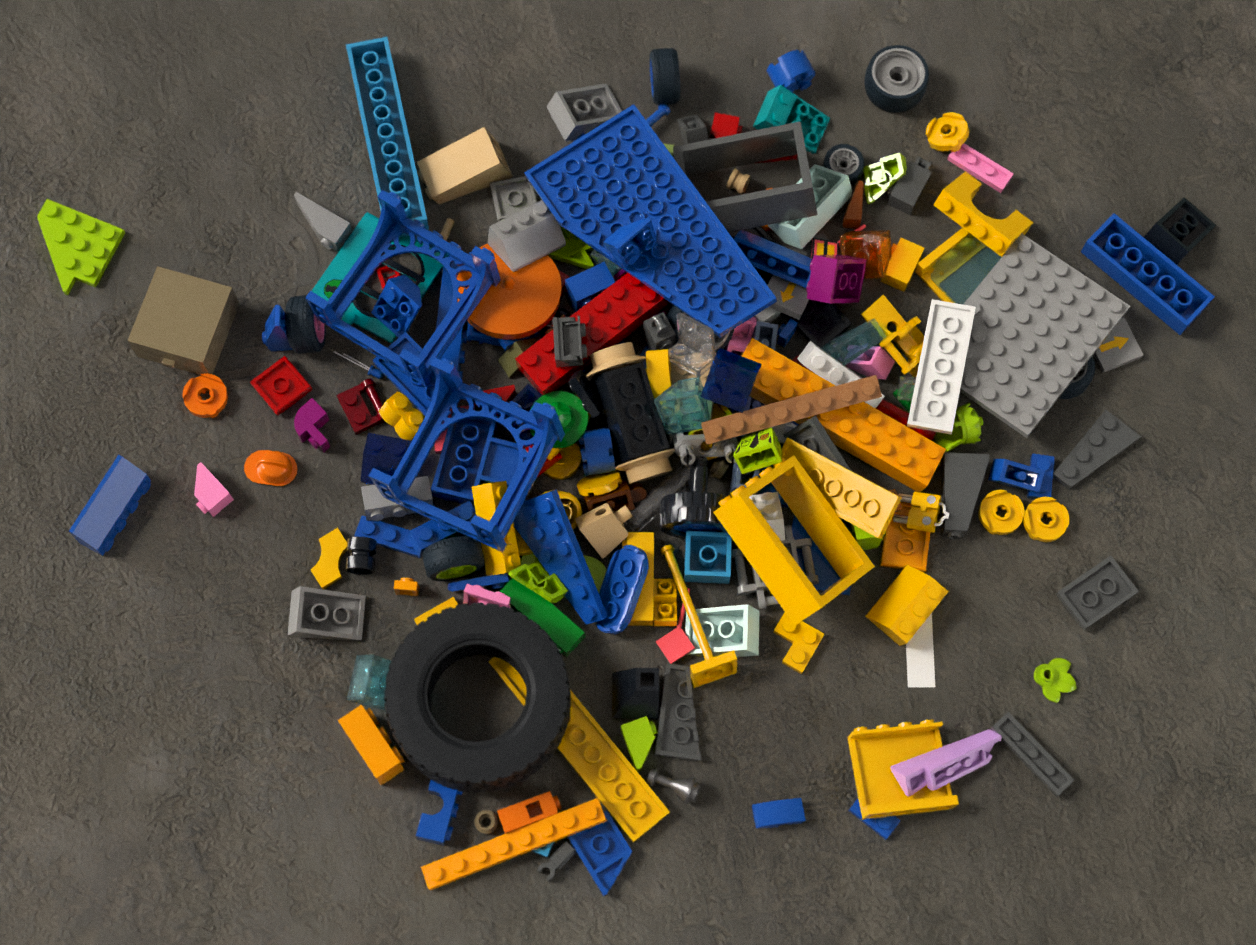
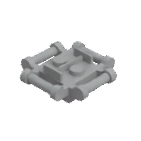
(759, 586)

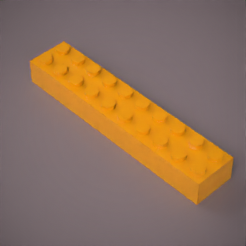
(853, 428)

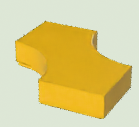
(332, 549)

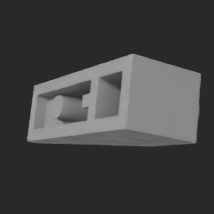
(328, 227)

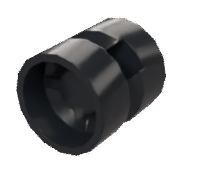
(361, 552)

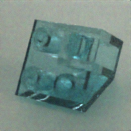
(682, 407)

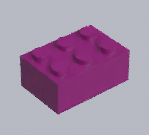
(836, 279)

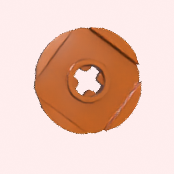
(209, 407)

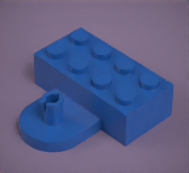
(473, 457)

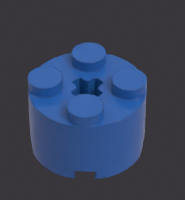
(792, 71)
(597, 452)

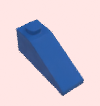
(275, 331)

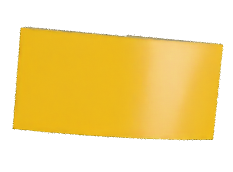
(658, 370)
(665, 602)

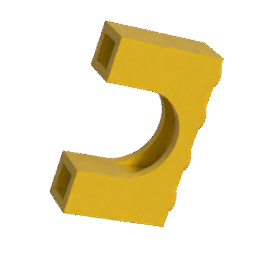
(995, 233)

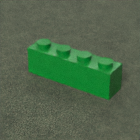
(556, 624)

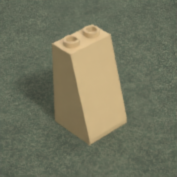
(463, 167)

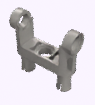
(689, 447)

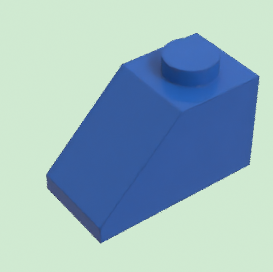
(1016, 475)

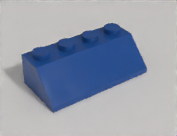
(110, 506)

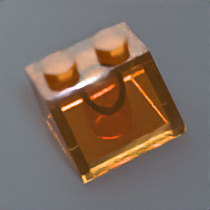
(869, 245)

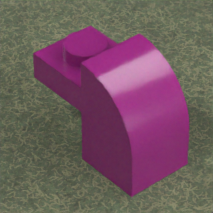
(309, 421)

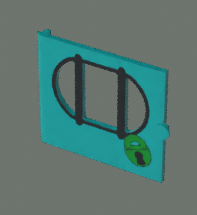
(348, 256)

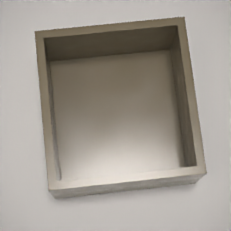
(183, 321)

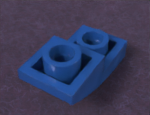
(778, 813)

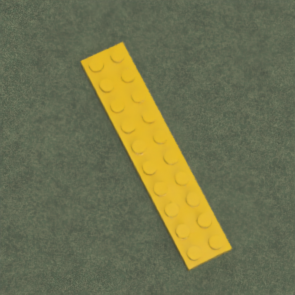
(599, 763)

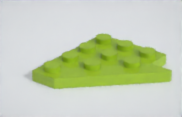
(77, 244)

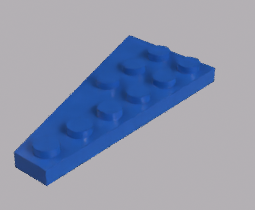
(552, 540)

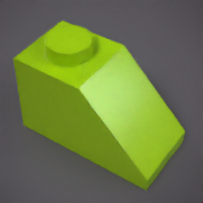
(639, 740)

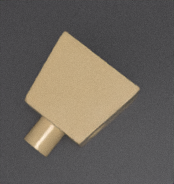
(604, 527)

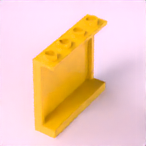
(872, 758)

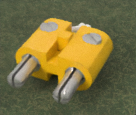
(923, 511)

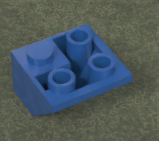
(631, 241)
(398, 304)

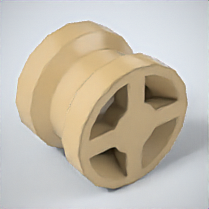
(738, 181)

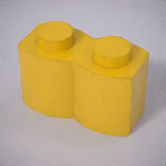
(402, 416)

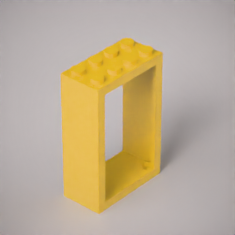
(769, 554)

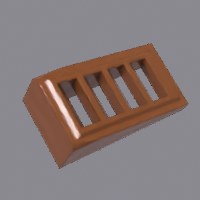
(854, 211)

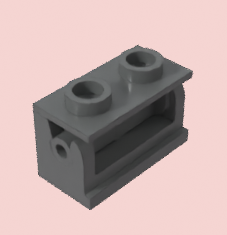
(568, 341)

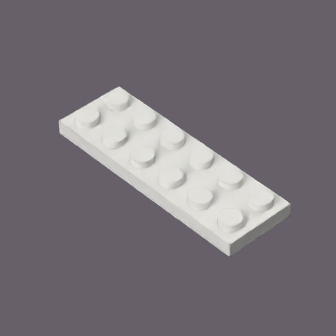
(941, 366)

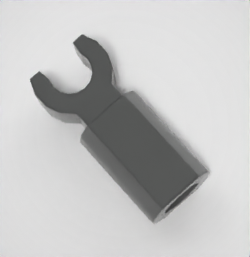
(558, 859)

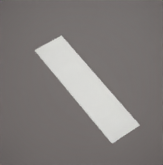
(921, 657)

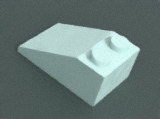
(727, 630)

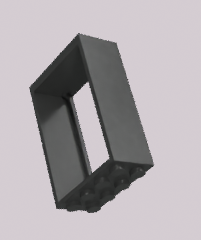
(750, 147)

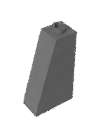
(960, 487)

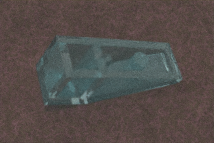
(855, 342)

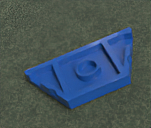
(602, 852)

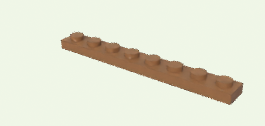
(791, 409)

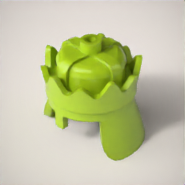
(965, 429)

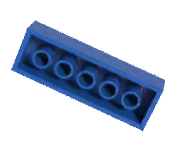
(1147, 274)

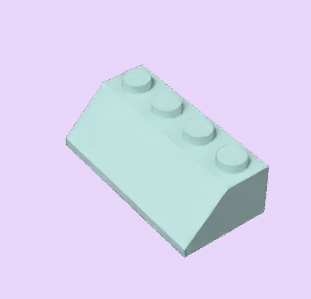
(830, 194)

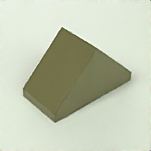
(508, 360)

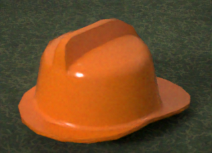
(270, 468)

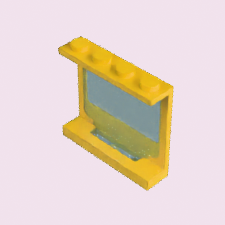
(957, 267)

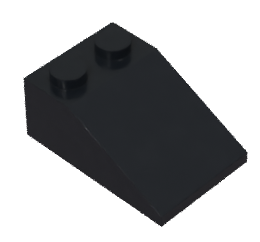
(1179, 231)

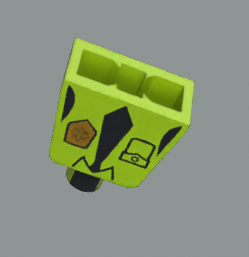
(758, 451)

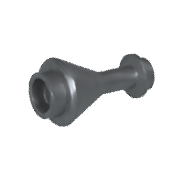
(684, 788)

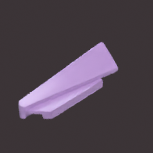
(945, 763)

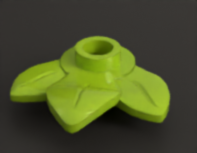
(1057, 680)

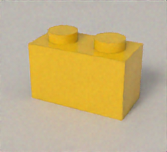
(902, 264)

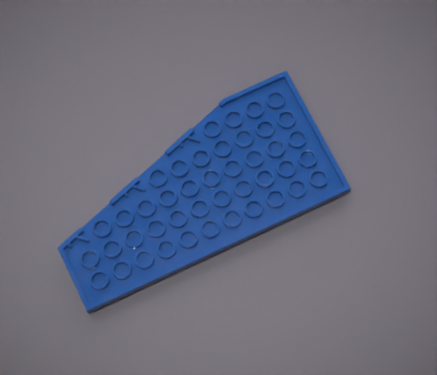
(629, 175)

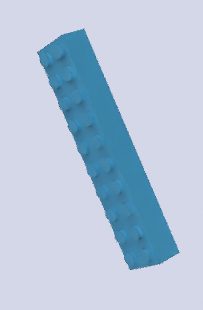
(385, 125)

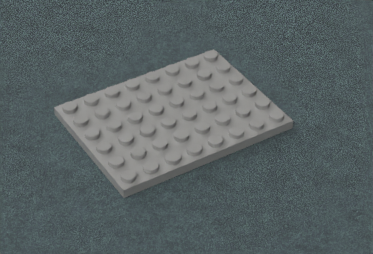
(1033, 333)

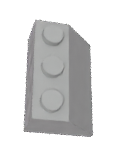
(526, 236)

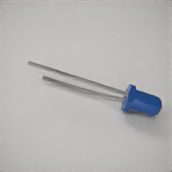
(371, 371)

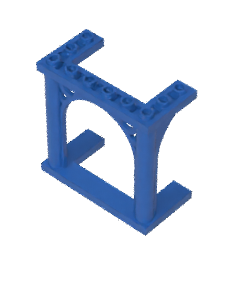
(391, 225)
(447, 393)

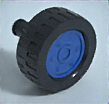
(693, 508)

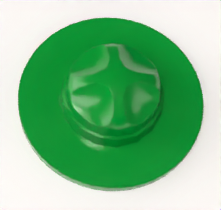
(570, 413)

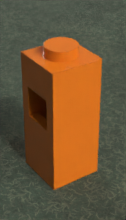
(528, 811)

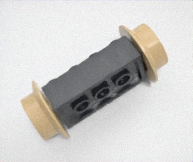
(631, 412)

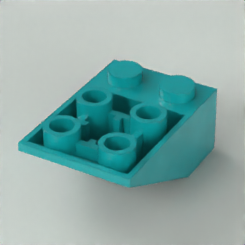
(785, 107)

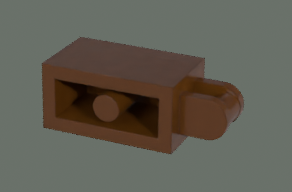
(621, 496)

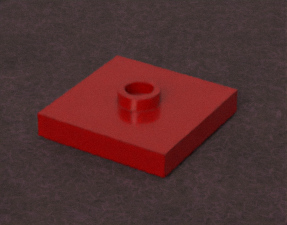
(281, 385)

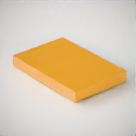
(904, 545)

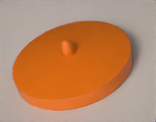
(520, 302)

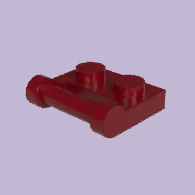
(356, 409)

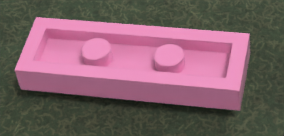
(981, 167)

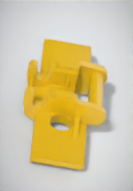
(906, 337)

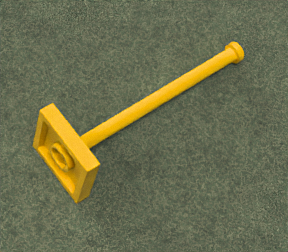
(712, 667)

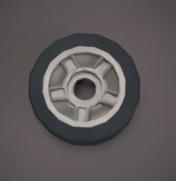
(845, 155)

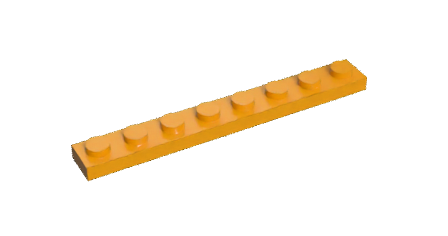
(513, 844)

